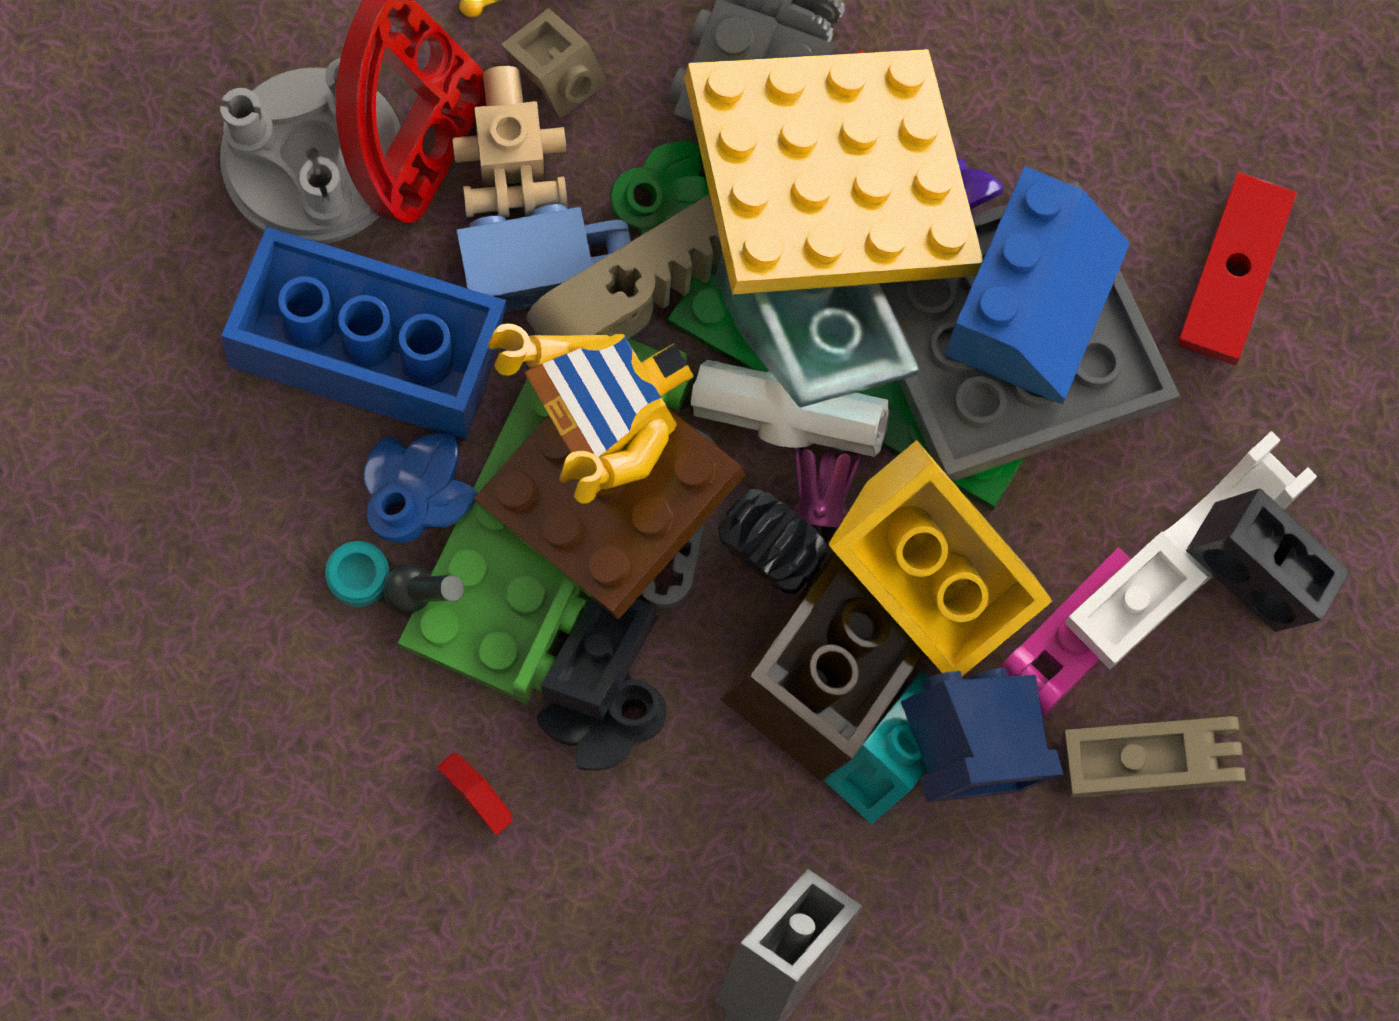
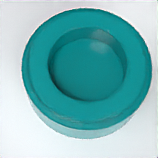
(357, 573)

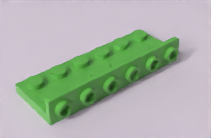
(511, 596)

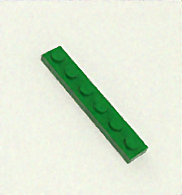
(706, 319)

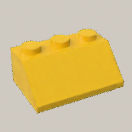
(936, 563)

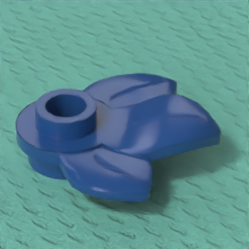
(420, 479)

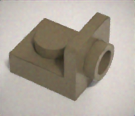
(556, 61)

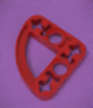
(446, 100)

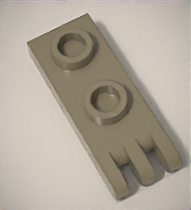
(1150, 757)

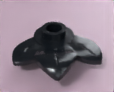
(609, 740)

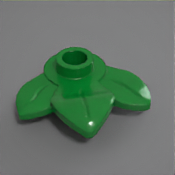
(669, 177)

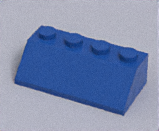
(363, 333)

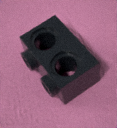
(1268, 560)

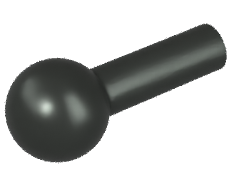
(412, 588)

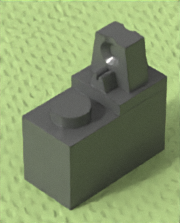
(787, 951)

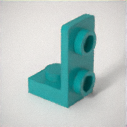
(885, 763)

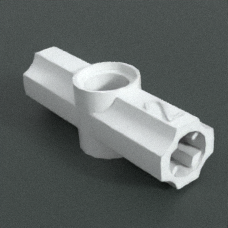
(762, 404)

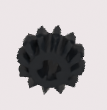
(773, 541)

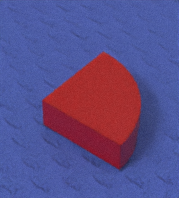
(476, 792)

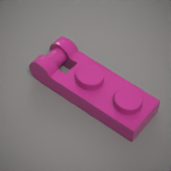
(1061, 643)

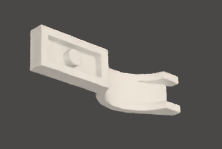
(1166, 574)

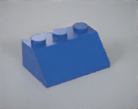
(1039, 287)

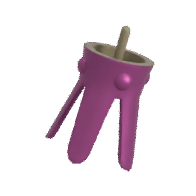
(825, 492)

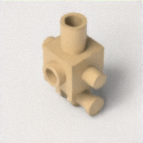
(510, 150)

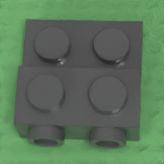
(741, 34)

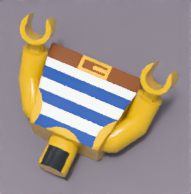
(598, 400)

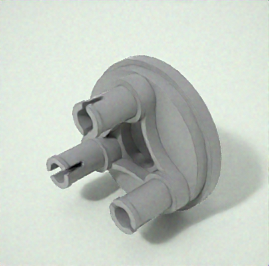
(287, 159)

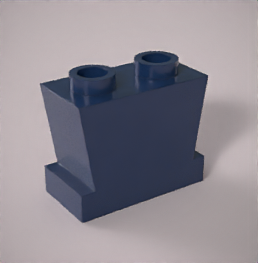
(980, 735)

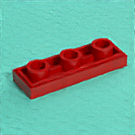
(1247, 237)

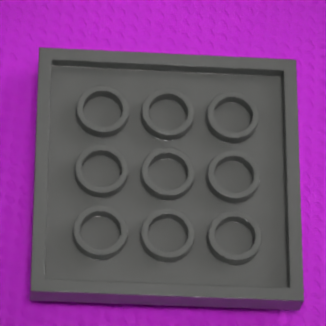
(985, 422)

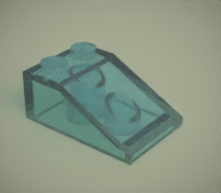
(822, 338)

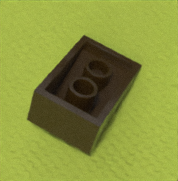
(825, 671)

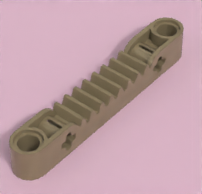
(641, 268)

